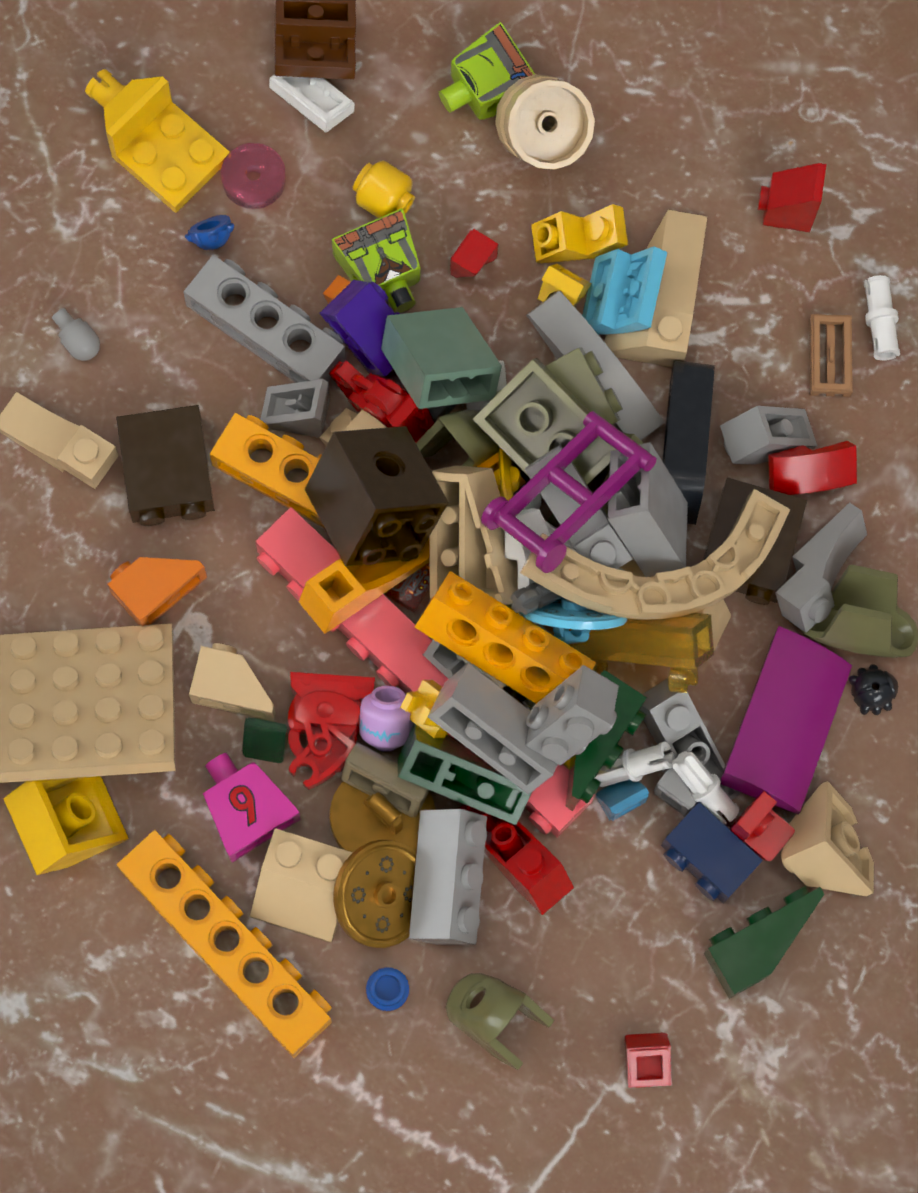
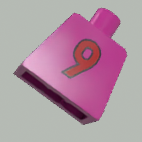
(246, 806)

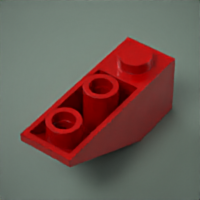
(525, 862)

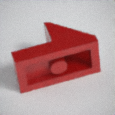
(763, 828)

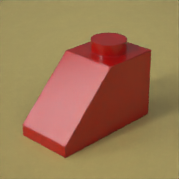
(793, 197)

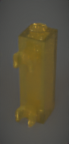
(672, 642)

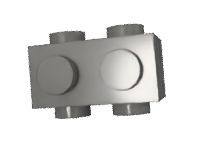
(572, 715)

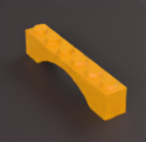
(344, 590)

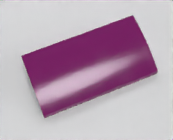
(786, 720)

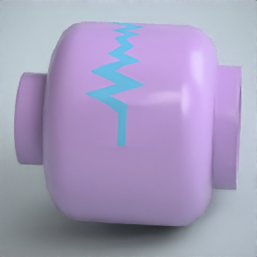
(382, 719)

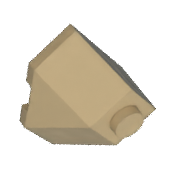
(826, 847)

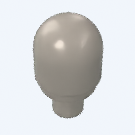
(77, 336)

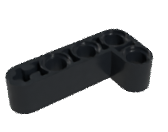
(688, 430)

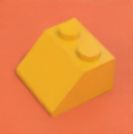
(64, 821)

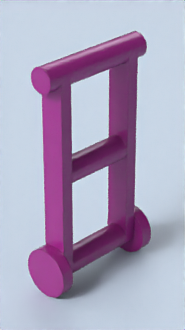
(553, 550)

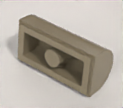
(376, 773)

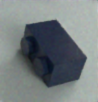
(710, 854)

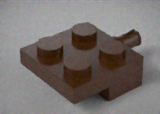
(315, 38)

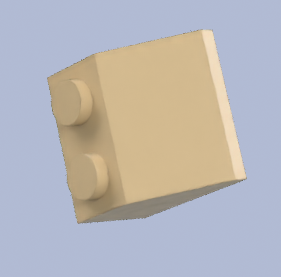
(299, 885)

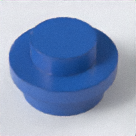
(387, 989)

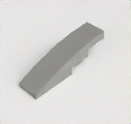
(567, 330)

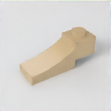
(57, 440)

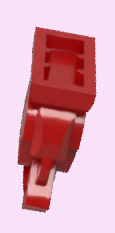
(381, 399)
(329, 714)

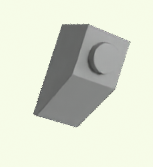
(764, 432)

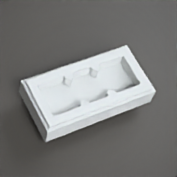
(314, 99)

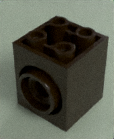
(375, 495)

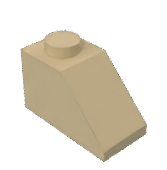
(228, 684)

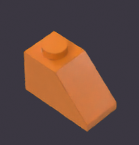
(154, 585)

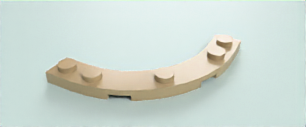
(675, 591)

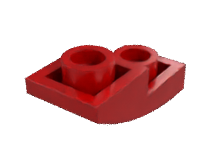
(810, 471)

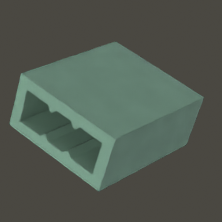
(441, 357)

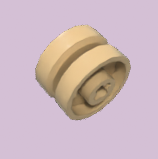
(548, 143)

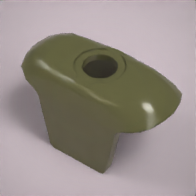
(465, 431)
(867, 616)
(492, 1013)

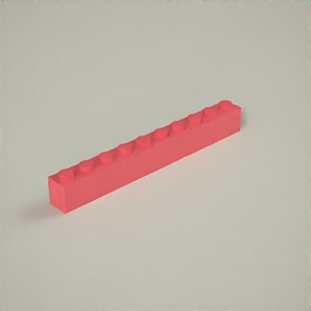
(390, 643)

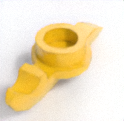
(507, 476)

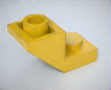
(579, 238)

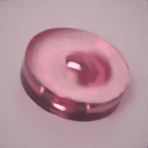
(253, 158)

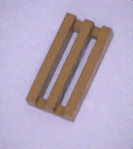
(830, 388)

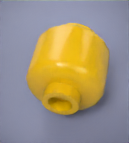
(383, 189)

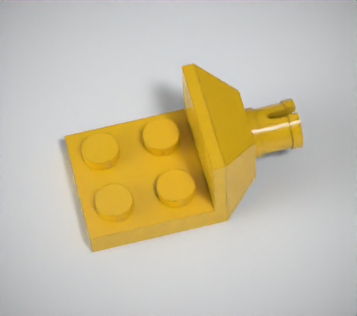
(156, 138)

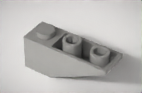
(676, 721)

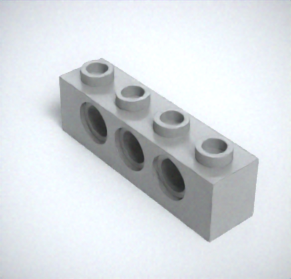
(221, 279)

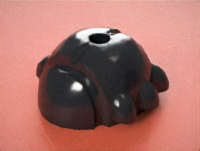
(866, 696)

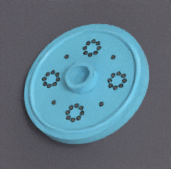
(567, 615)

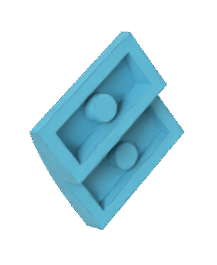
(624, 290)

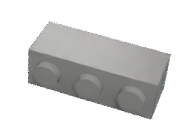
(491, 727)
(448, 877)

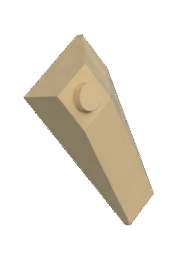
(669, 334)

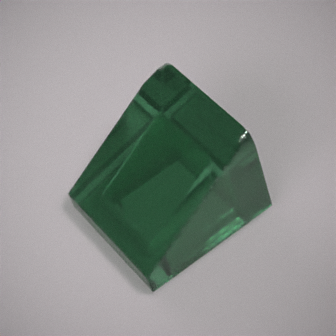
(264, 740)

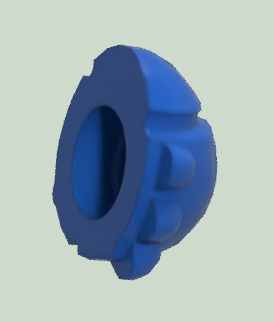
(211, 233)

